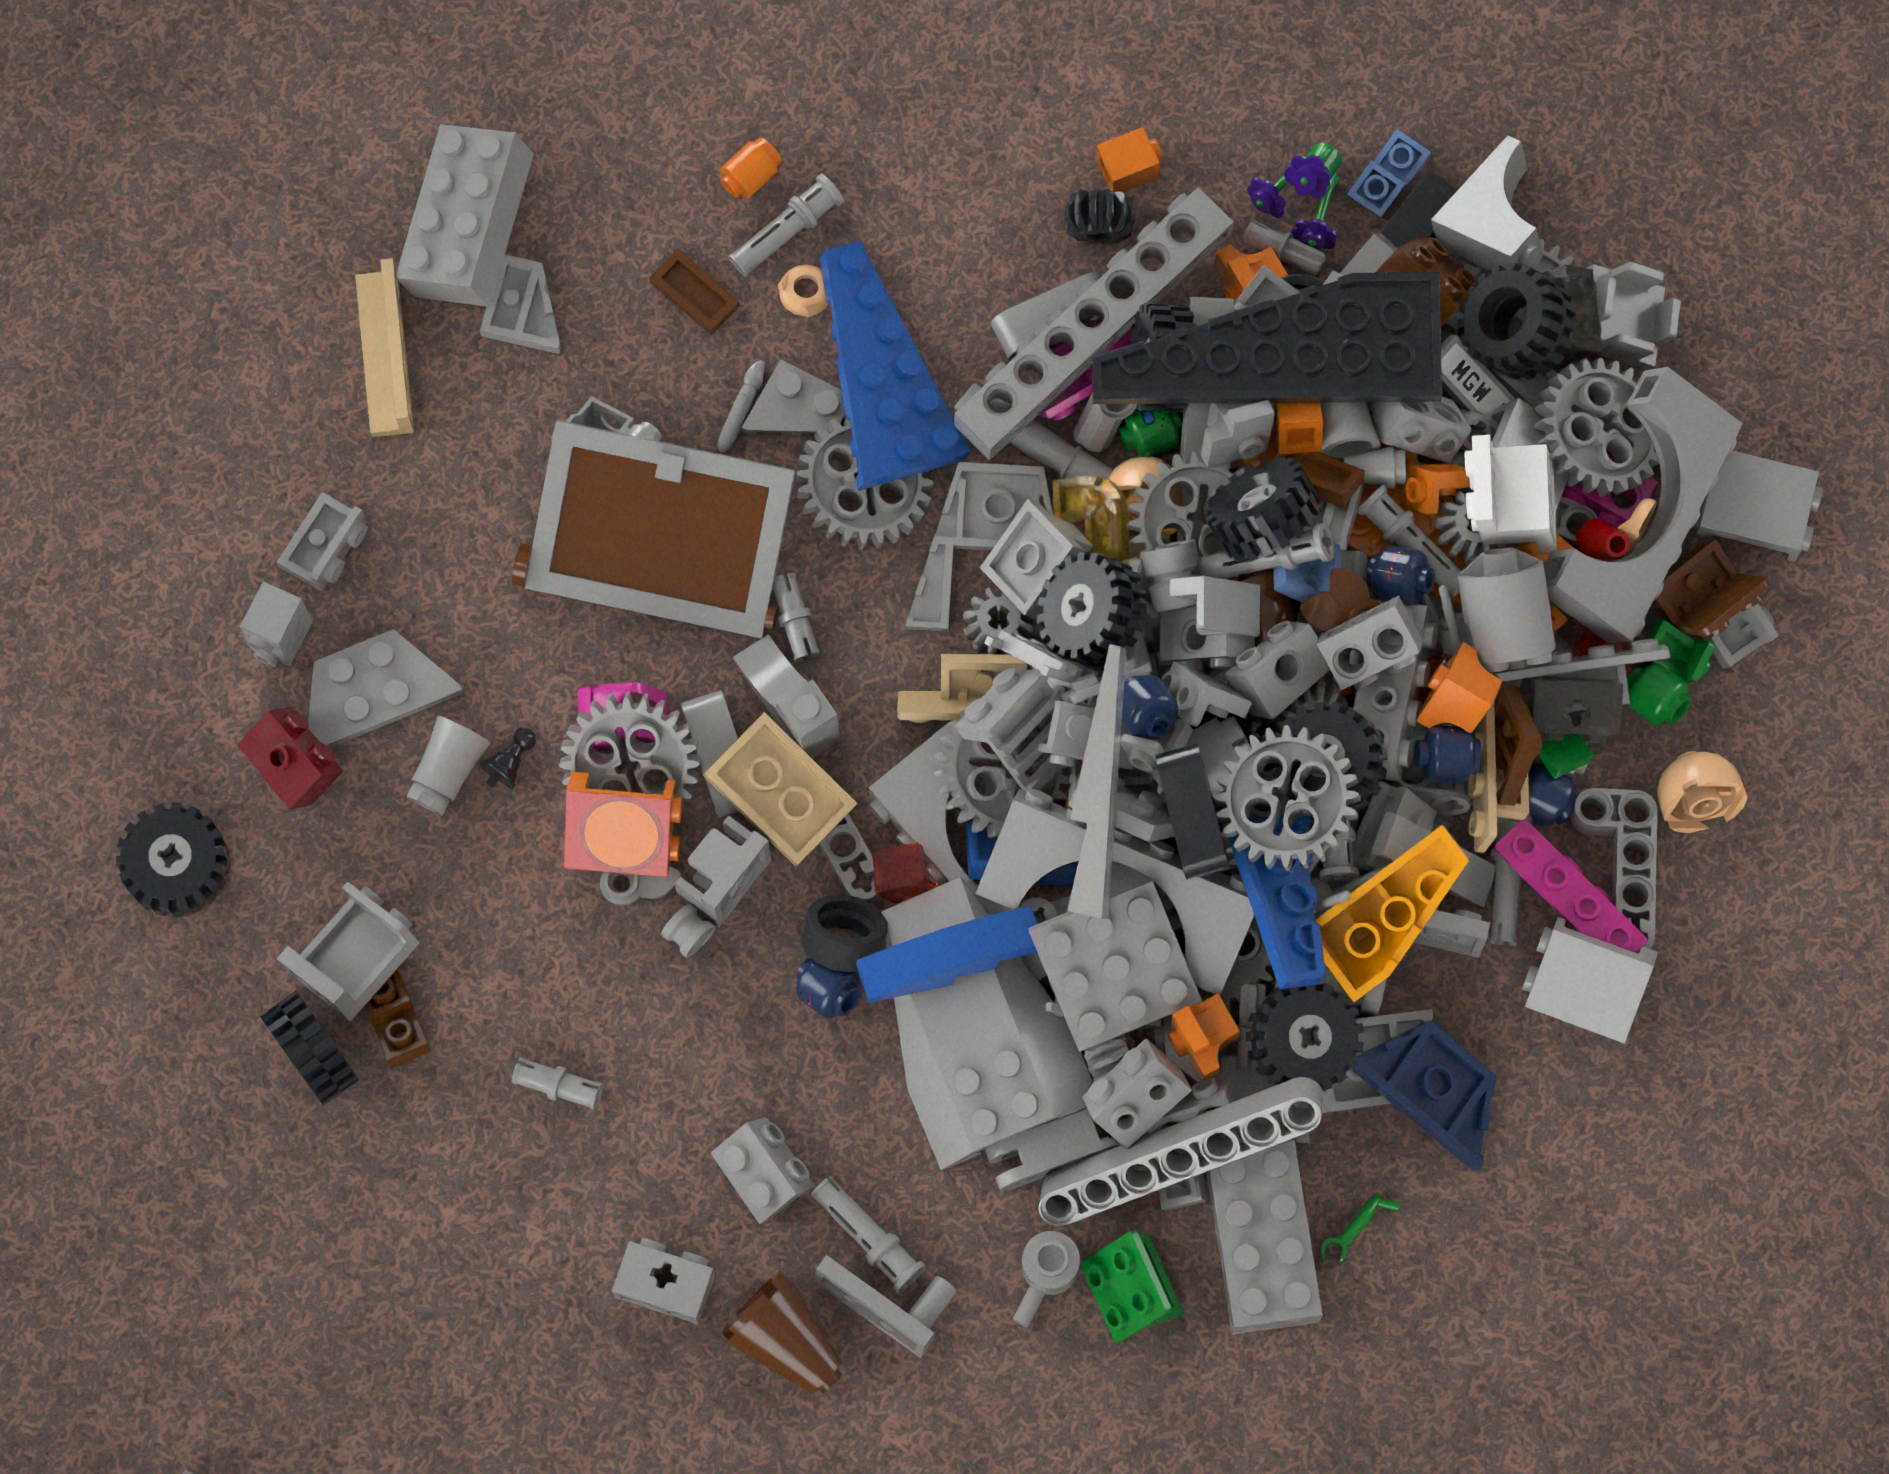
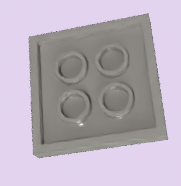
(1115, 969)

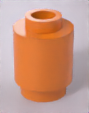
(750, 168)

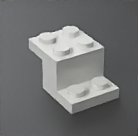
(1511, 494)

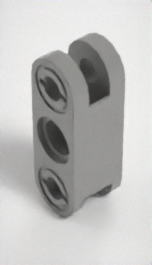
(1049, 1149)

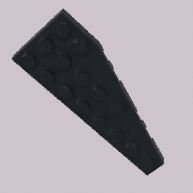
(1328, 343)

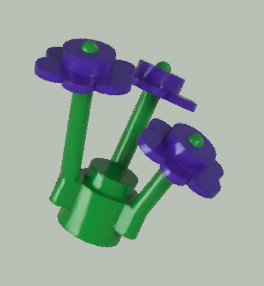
(1310, 175)

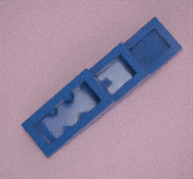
(947, 953)

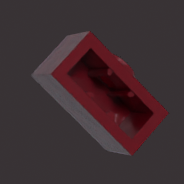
(290, 757)

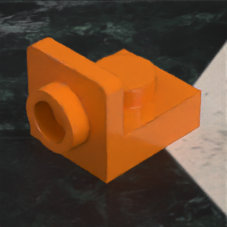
(1431, 480)

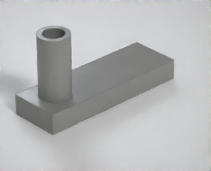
(908, 1328)

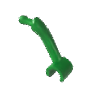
(1358, 1224)

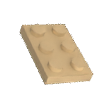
(780, 789)

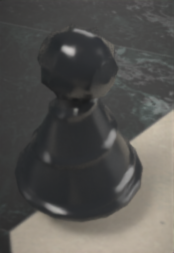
(505, 764)

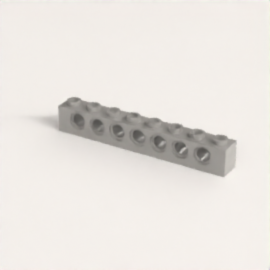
(994, 430)

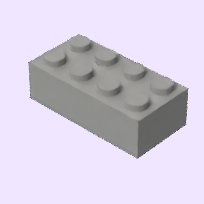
(464, 215)
(1264, 1241)

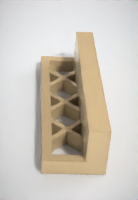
(384, 351)

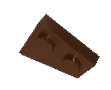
(1515, 742)

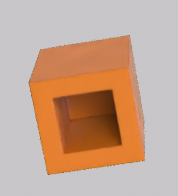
(1129, 160)

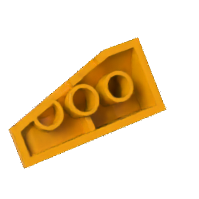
(1384, 916)

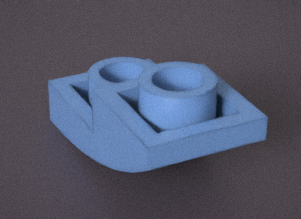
(1389, 174)

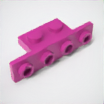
(1566, 889)

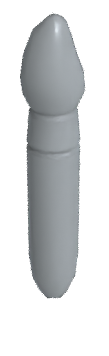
(752, 381)

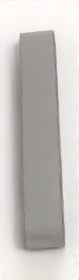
(1191, 1135)

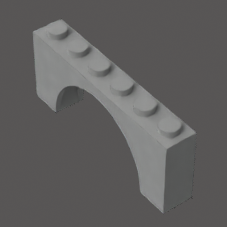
(1691, 445)
(913, 805)
(1043, 837)

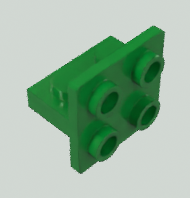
(1131, 1286)

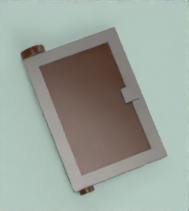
(658, 530)

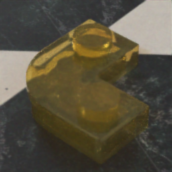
(1100, 506)

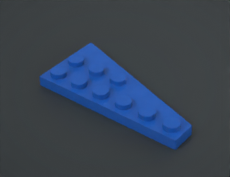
(885, 386)

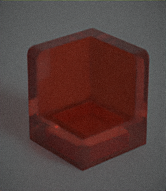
(900, 872)

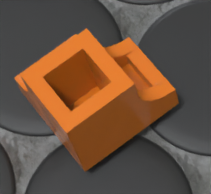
(1240, 268)
(1459, 692)
(1202, 1033)

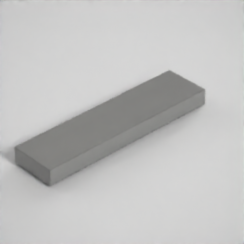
(1399, 835)

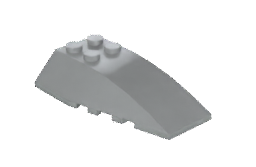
(985, 1050)

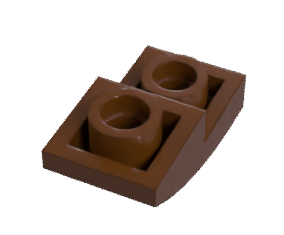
(396, 1023)

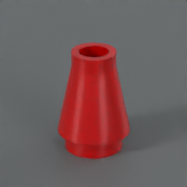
(1601, 540)

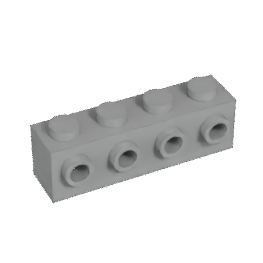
(1393, 698)

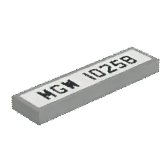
(1470, 381)

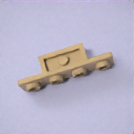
(962, 682)
(1484, 786)

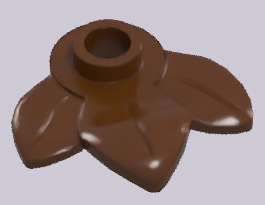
(1344, 601)

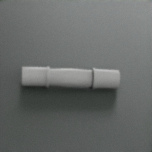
(1051, 449)

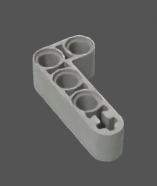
(1626, 835)

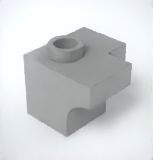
(1236, 432)

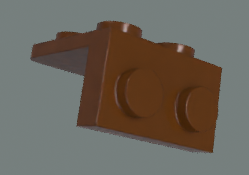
(1431, 256)
(1706, 591)

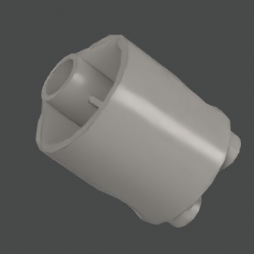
(1507, 609)

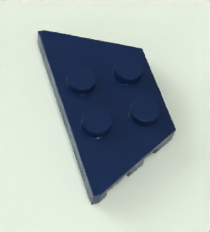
(1434, 1086)

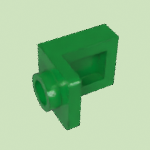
(1687, 656)

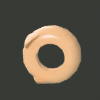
(794, 303)
(1638, 521)

